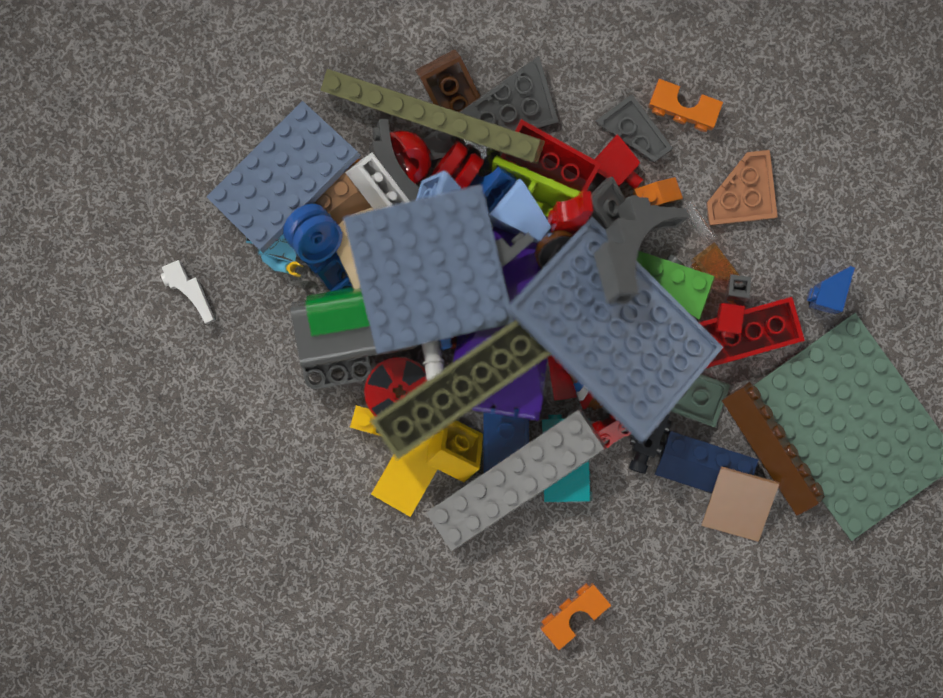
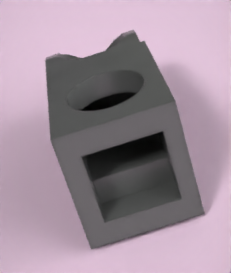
(738, 292)

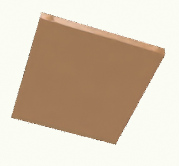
(740, 504)

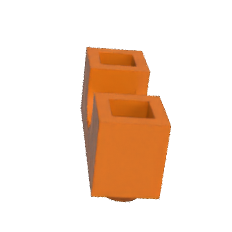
(666, 102)
(557, 626)

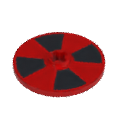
(387, 377)

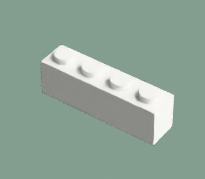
(375, 183)

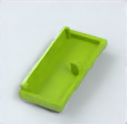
(543, 190)

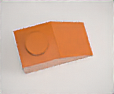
(660, 192)

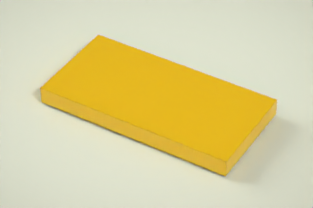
(406, 480)

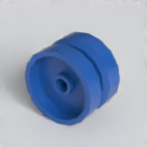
(312, 233)

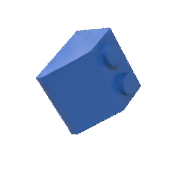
(832, 292)

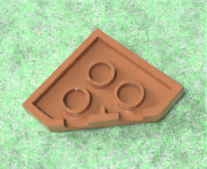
(745, 193)

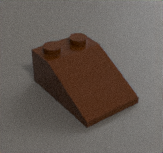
(448, 82)

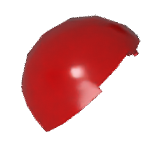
(411, 154)

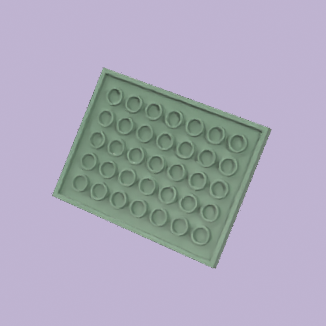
(855, 425)

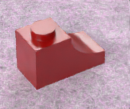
(571, 214)

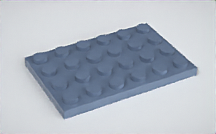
(283, 174)

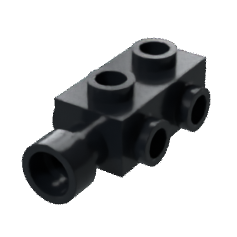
(642, 452)

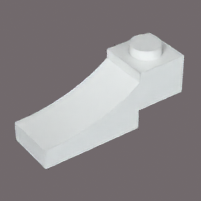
(176, 277)

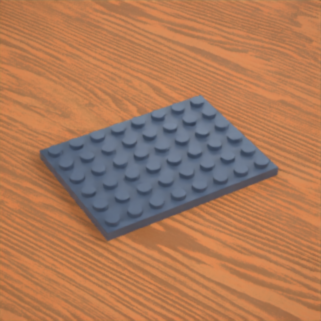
(626, 355)

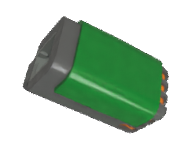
(334, 334)

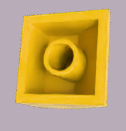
(456, 451)

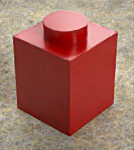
(729, 320)

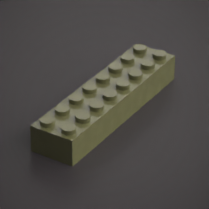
(458, 388)

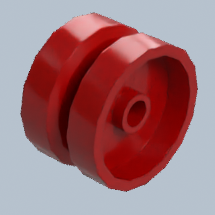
(461, 171)

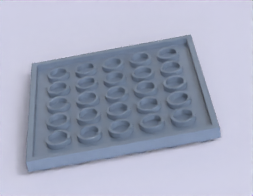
(428, 269)

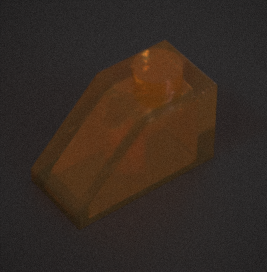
(714, 263)

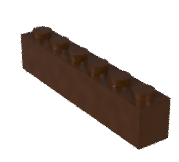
(773, 448)

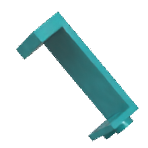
(574, 486)

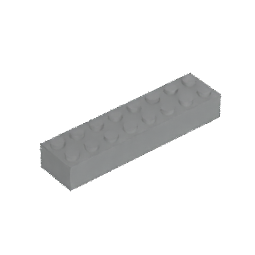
(516, 480)

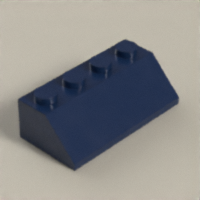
(698, 462)

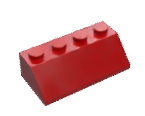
(557, 160)

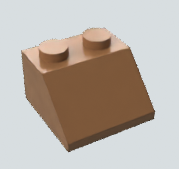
(342, 199)

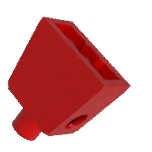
(619, 162)

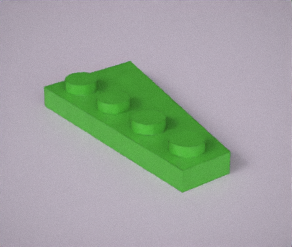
(683, 283)

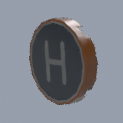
(550, 246)

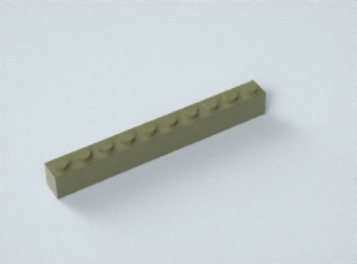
(432, 116)

